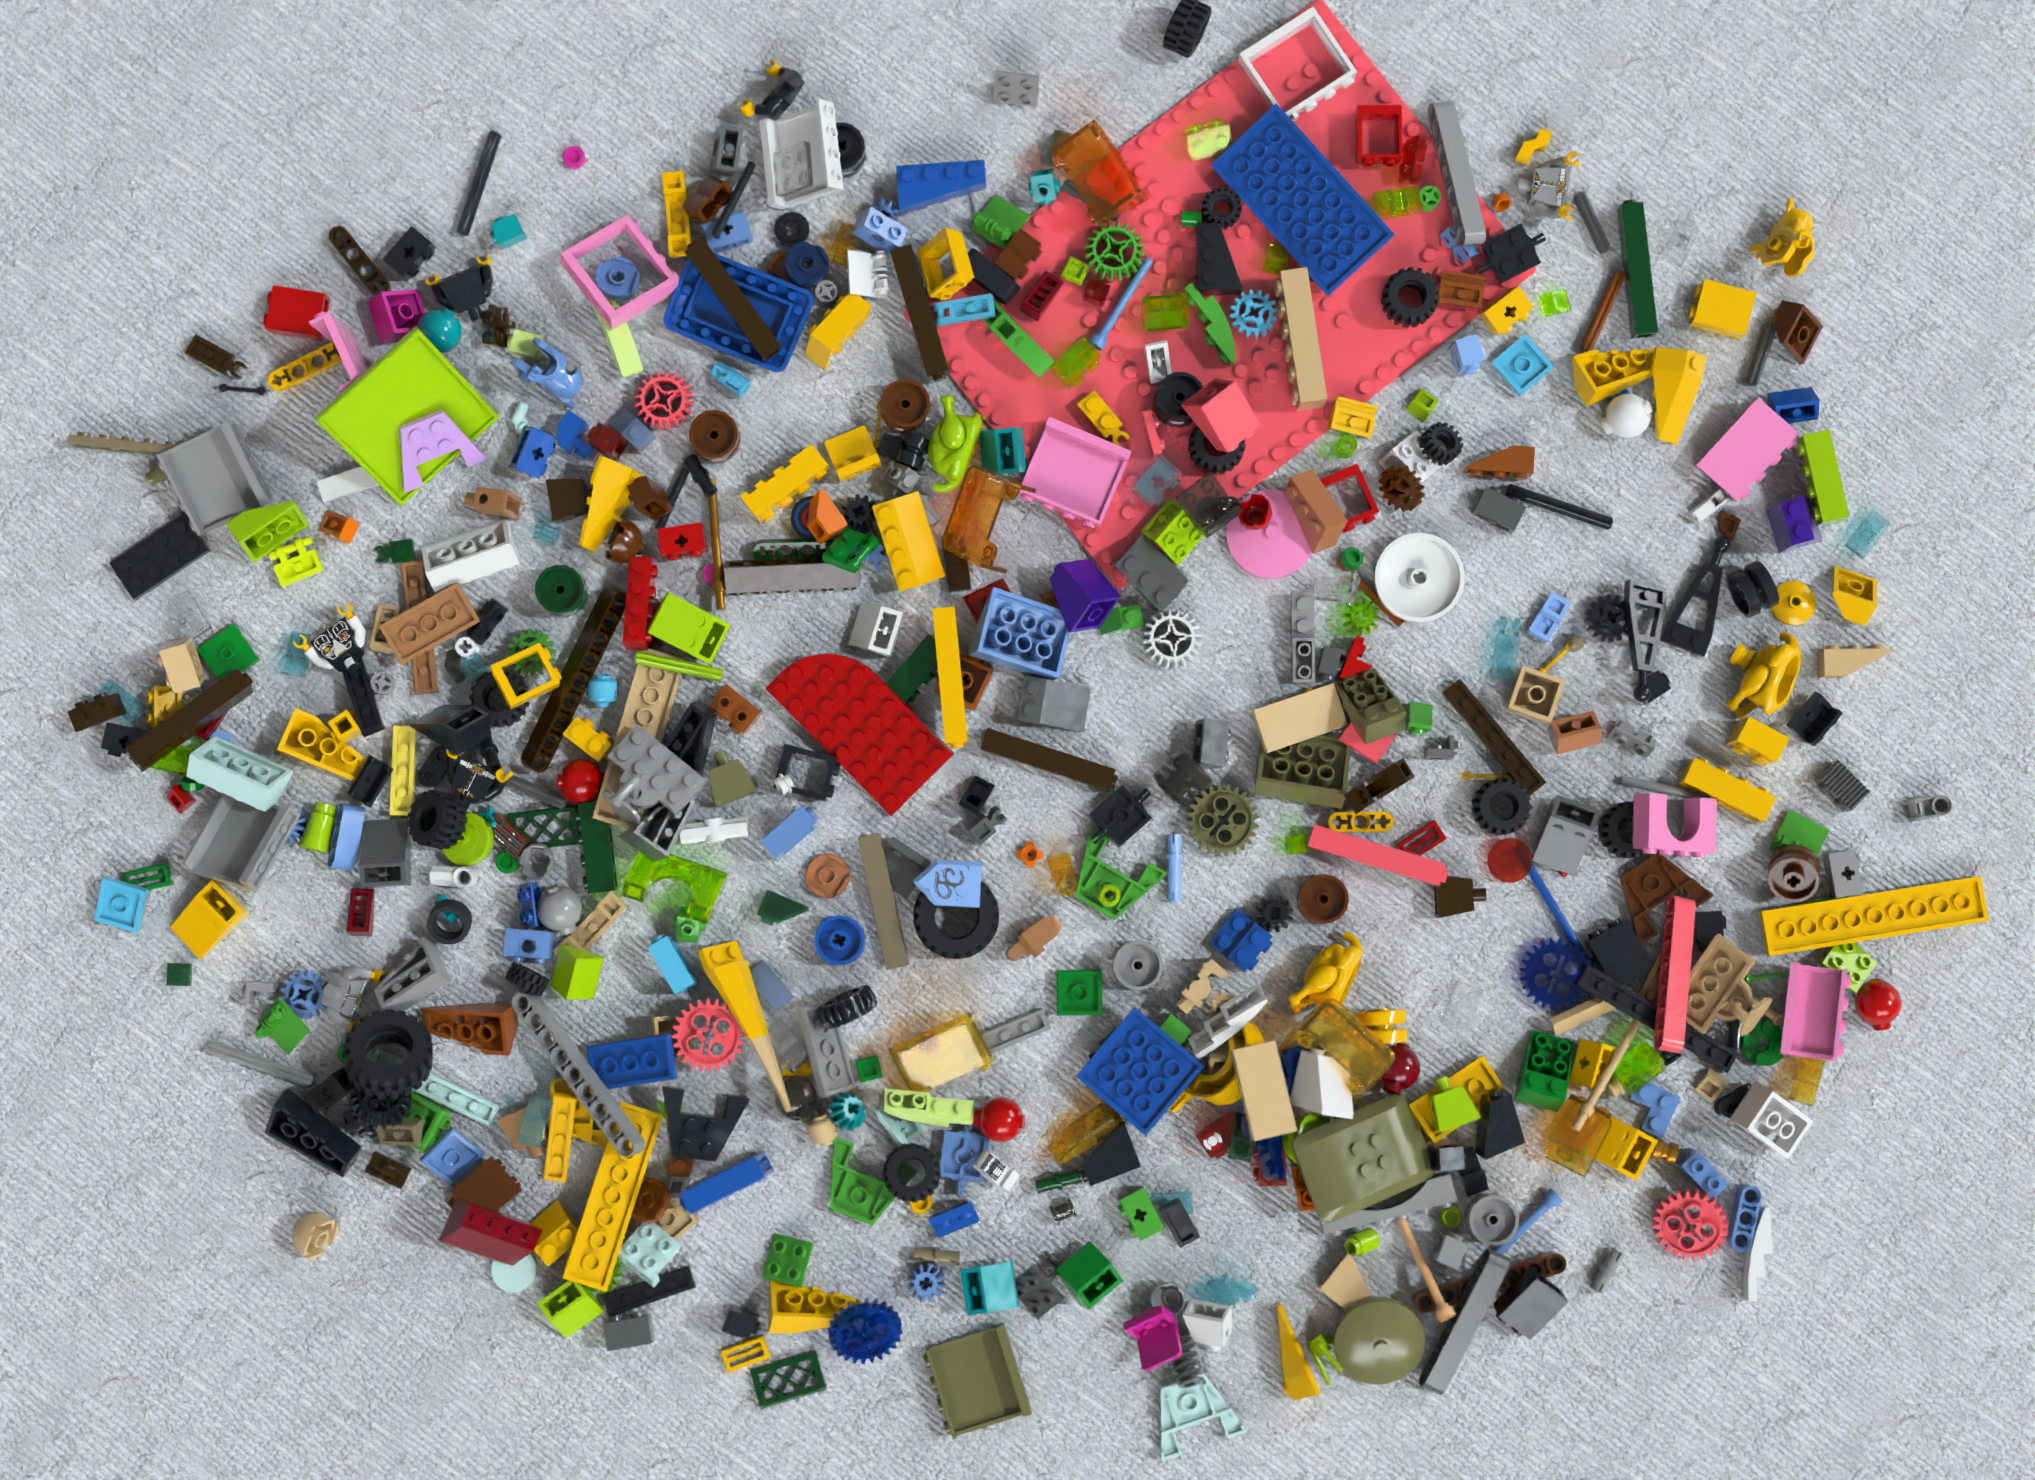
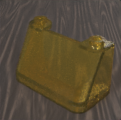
(943, 1053)

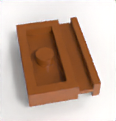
(1461, 289)

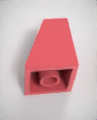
(1222, 414)

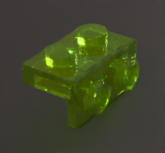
(1208, 139)

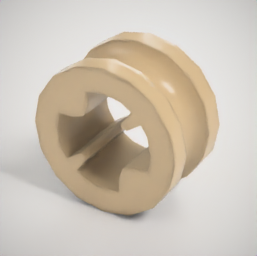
(1614, 1087)

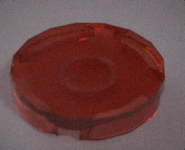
(1510, 860)

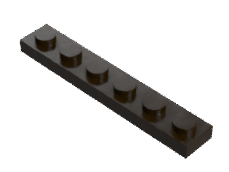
(1493, 737)

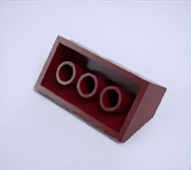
(489, 1232)

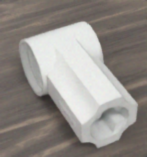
(452, 876)

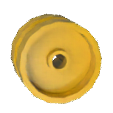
(1382, 1024)

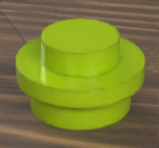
(1450, 1217)

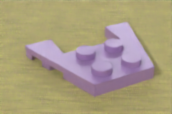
(431, 438)

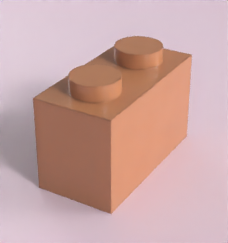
(1575, 732)

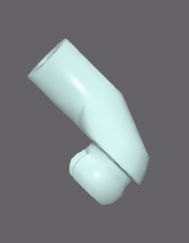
(519, 419)

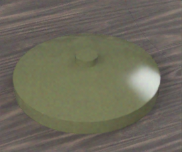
(1378, 1340)

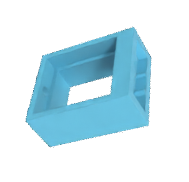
(672, 964)

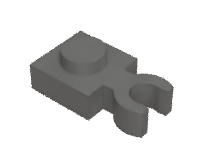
(983, 826)

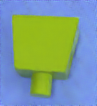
(1451, 1106)

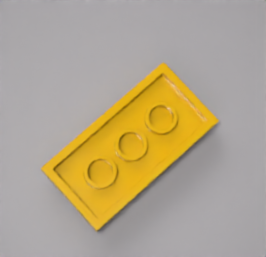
(1476, 1079)

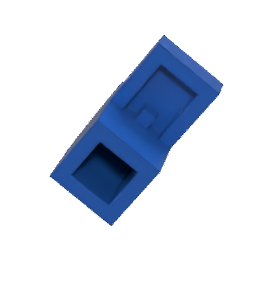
(569, 436)

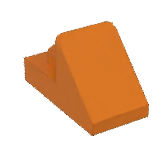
(339, 526)

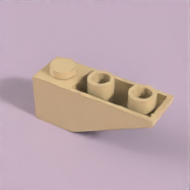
(1842, 662)

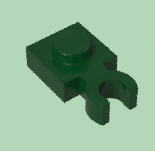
(399, 552)

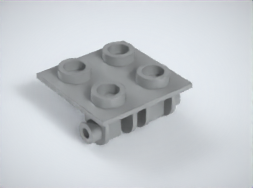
(1016, 88)

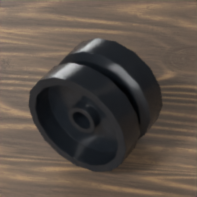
(854, 152)
(1165, 403)
(1752, 589)

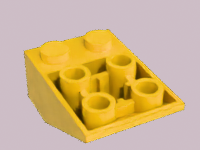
(209, 918)
(1626, 1149)

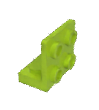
(1172, 531)

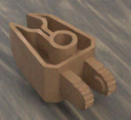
(1032, 939)

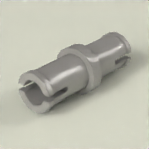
(1607, 1270)

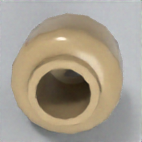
(822, 1129)

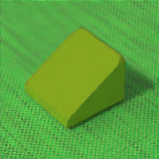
(1422, 405)

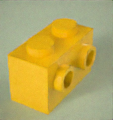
(588, 739)

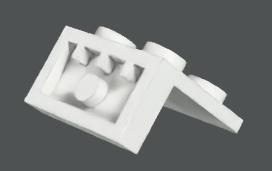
(1409, 454)

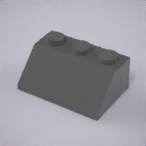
(1150, 573)

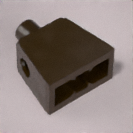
(567, 499)
(1456, 896)

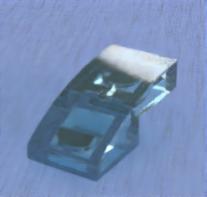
(535, 1121)

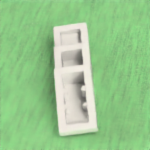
(1234, 1016)
(1754, 1256)

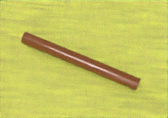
(1374, 597)

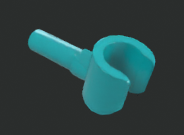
(489, 815)

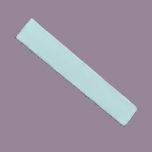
(447, 1093)

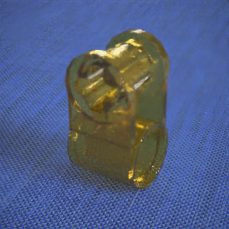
(839, 248)
(1062, 870)

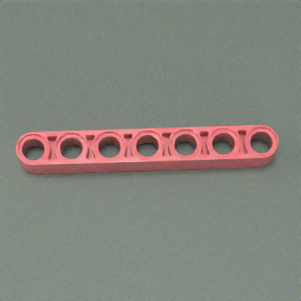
(1674, 974)

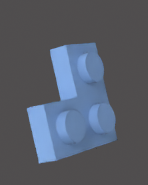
(1660, 1106)

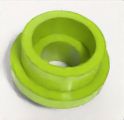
(1101, 895)

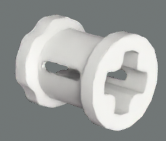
(462, 643)

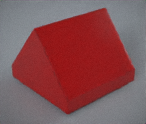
(180, 798)

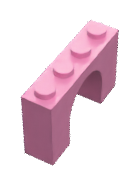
(1652, 832)

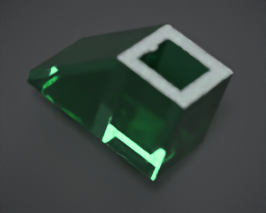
(1240, 1147)

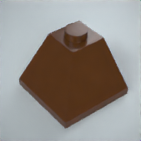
(1796, 329)

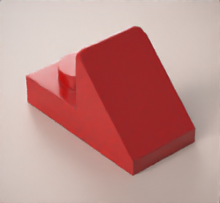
(1352, 664)

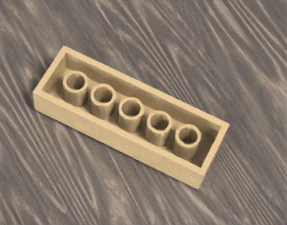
(1301, 339)

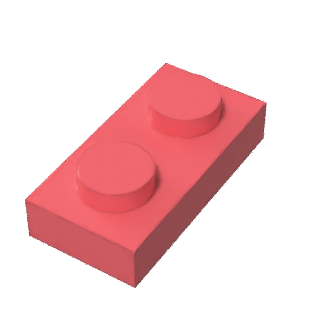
(1151, 424)

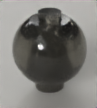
(802, 1098)

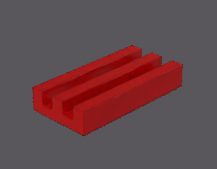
(1437, 831)

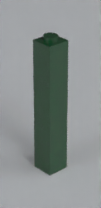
(1637, 269)

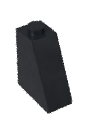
(1498, 1126)
(1110, 1158)

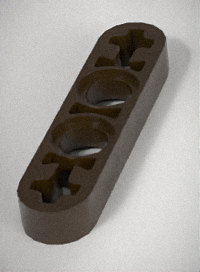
(358, 263)

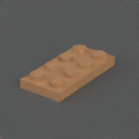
(429, 623)

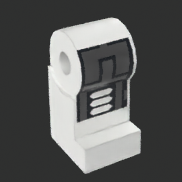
(995, 1171)

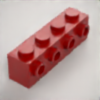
(639, 603)

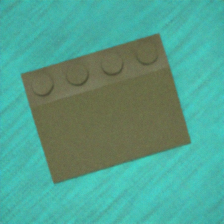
(1305, 772)

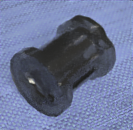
(1063, 1211)

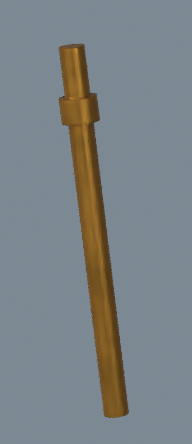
(718, 584)

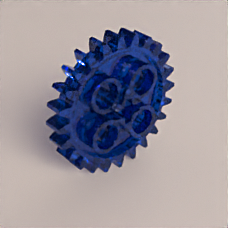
(1536, 966)
(865, 1330)

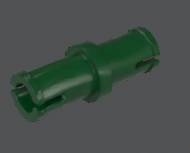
(1058, 1180)

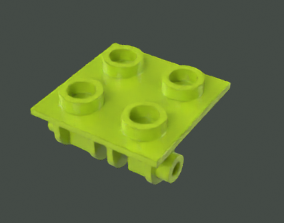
(1853, 959)

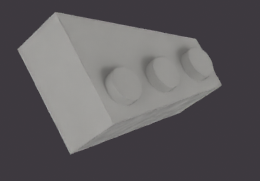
(414, 979)

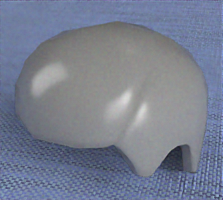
(536, 861)
(1169, 1296)

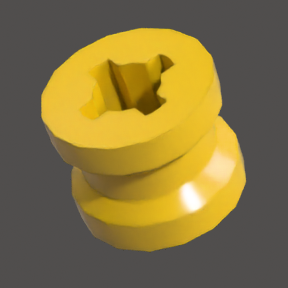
(1742, 656)

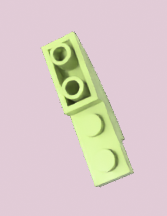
(621, 345)
(927, 1110)

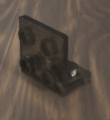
(1208, 505)

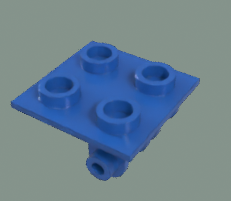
(526, 896)

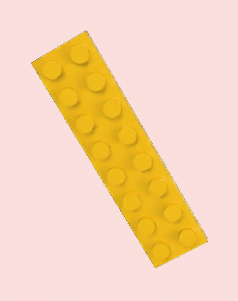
(610, 1205)

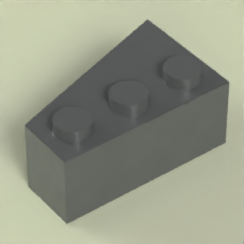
(657, 831)

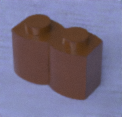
(707, 200)
(1018, 255)

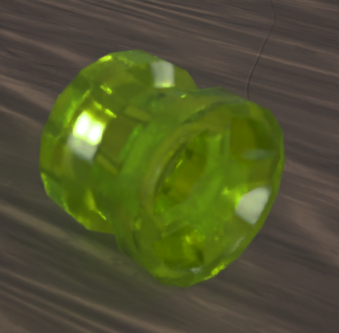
(1296, 844)

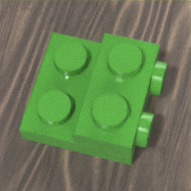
(434, 1120)

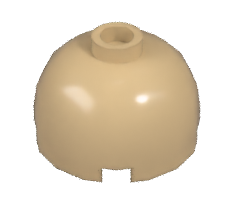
(313, 1233)

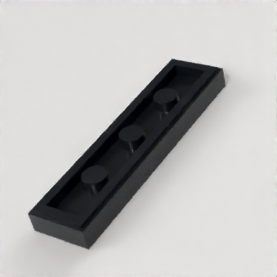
(363, 700)
(643, 1293)

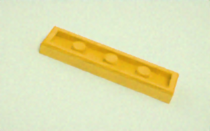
(560, 1137)

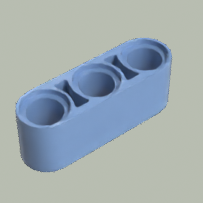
(346, 837)
(1739, 1206)

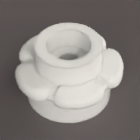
(783, 784)

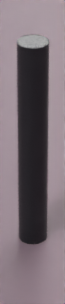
(683, 474)

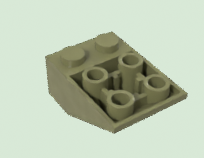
(1371, 706)

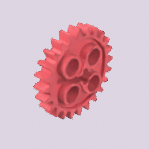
(688, 1031)
(1673, 1233)

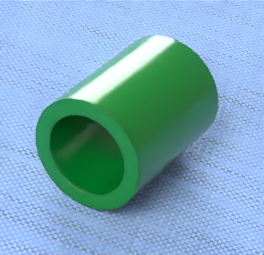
(1190, 218)

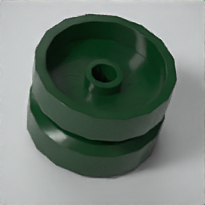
(573, 597)

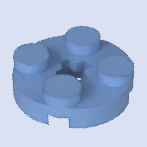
(617, 290)

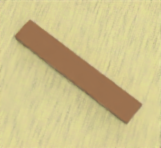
(414, 593)

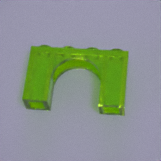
(704, 881)

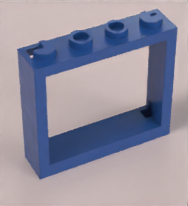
(726, 1183)

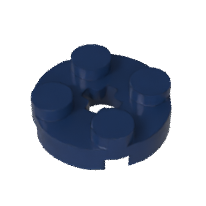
(811, 253)

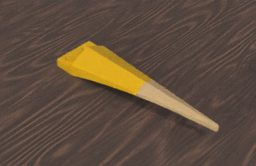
(735, 984)

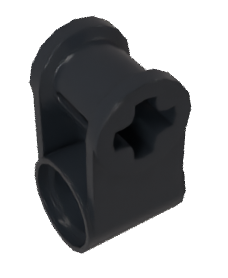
(1733, 1099)

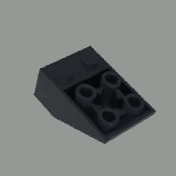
(455, 726)

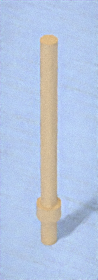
(1586, 1109)

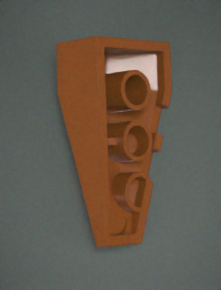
(476, 1025)

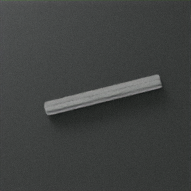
(259, 1063)

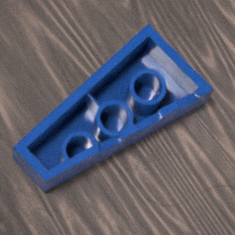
(937, 182)

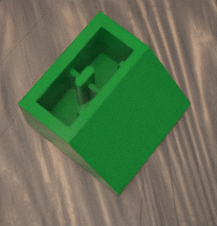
(1088, 1275)

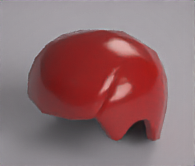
(1256, 512)

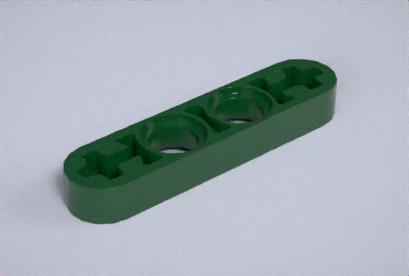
(794, 544)

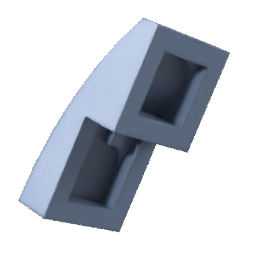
(770, 986)

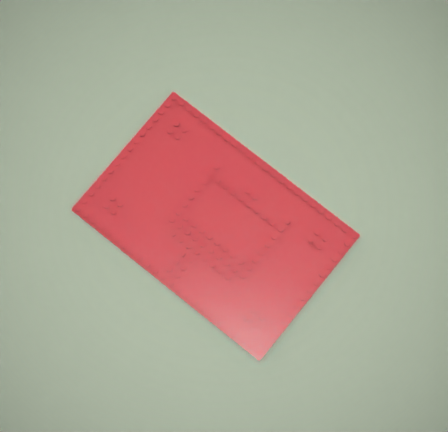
(1356, 339)

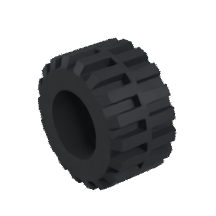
(1187, 27)
(1416, 280)
(1212, 463)
(480, 699)
(1520, 806)
(437, 819)
(1610, 834)
(893, 1164)

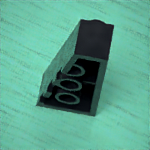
(311, 1134)

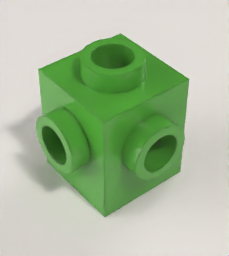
(687, 929)

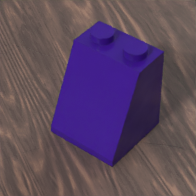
(1793, 524)
(1082, 594)

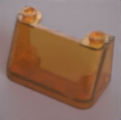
(1098, 173)

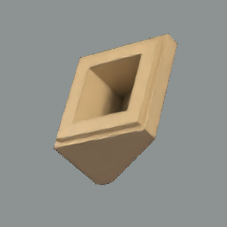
(1710, 1085)

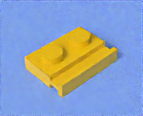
(1353, 417)

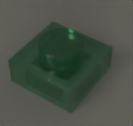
(179, 974)

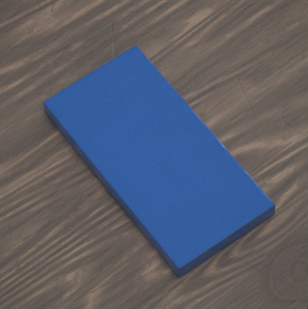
(634, 1061)

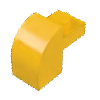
(345, 726)

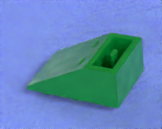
(1545, 1071)

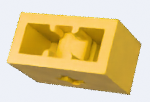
(1494, 316)
(1590, 1062)

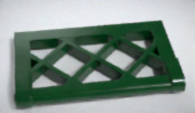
(552, 811)
(791, 1361)

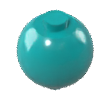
(441, 329)

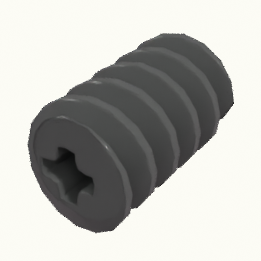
(1184, 1365)

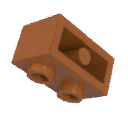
(735, 709)

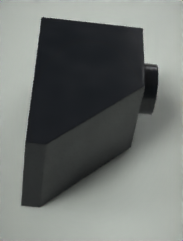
(741, 1322)

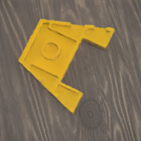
(583, 1120)

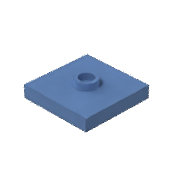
(451, 1156)

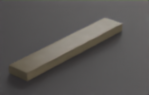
(883, 901)

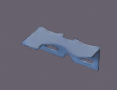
(1472, 250)

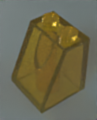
(1572, 1148)

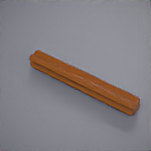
(1602, 311)

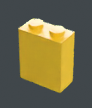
(1721, 308)

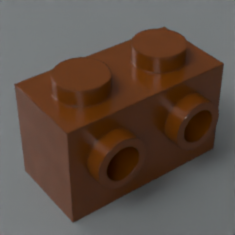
(649, 498)

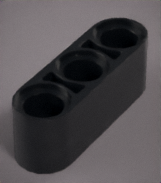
(992, 278)

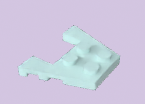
(1189, 1407)

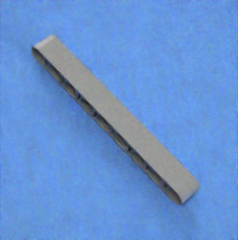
(587, 1078)

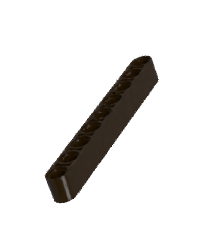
(571, 689)

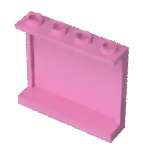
(345, 343)
(1075, 473)

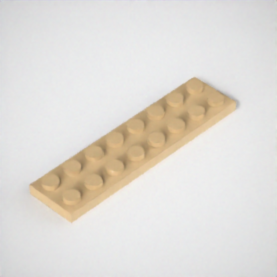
(649, 707)

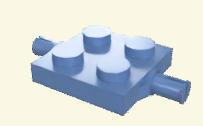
(959, 1154)

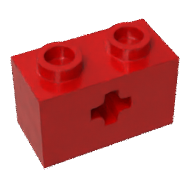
(692, 533)

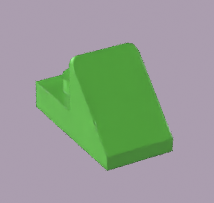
(1122, 619)

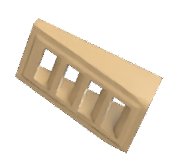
(374, 642)

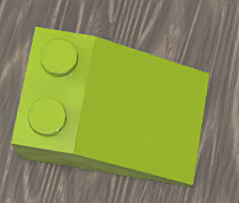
(266, 528)

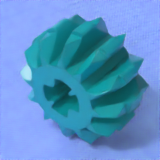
(847, 1111)

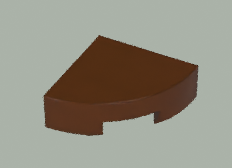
(1727, 524)

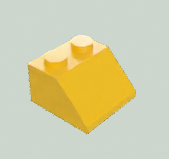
(557, 1233)

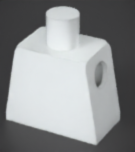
(1208, 1323)

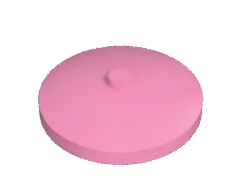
(1276, 548)

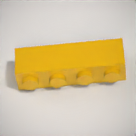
(1729, 791)

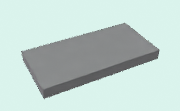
(825, 1053)

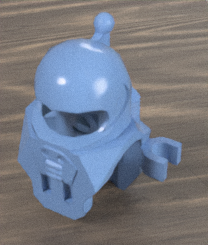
(555, 378)

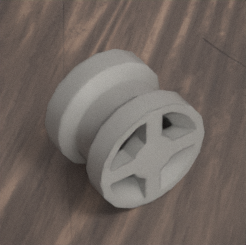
(829, 289)
(378, 682)

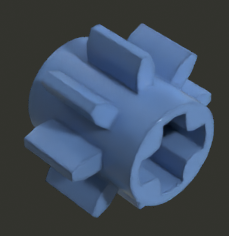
(889, 207)

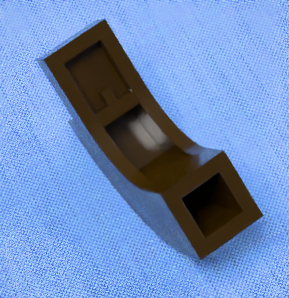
(1379, 786)

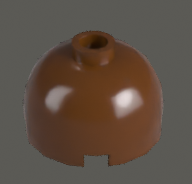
(624, 542)

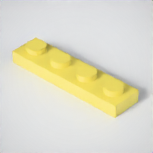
(404, 772)

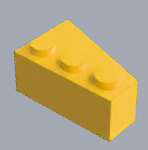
(836, 328)

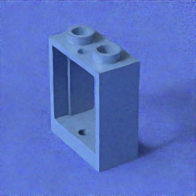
(790, 832)

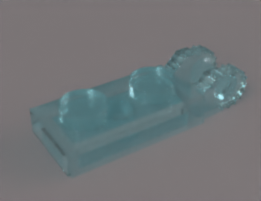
(1505, 651)

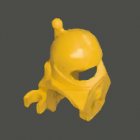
(1786, 241)

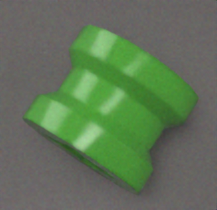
(1432, 194)

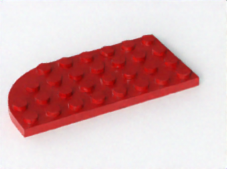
(861, 725)

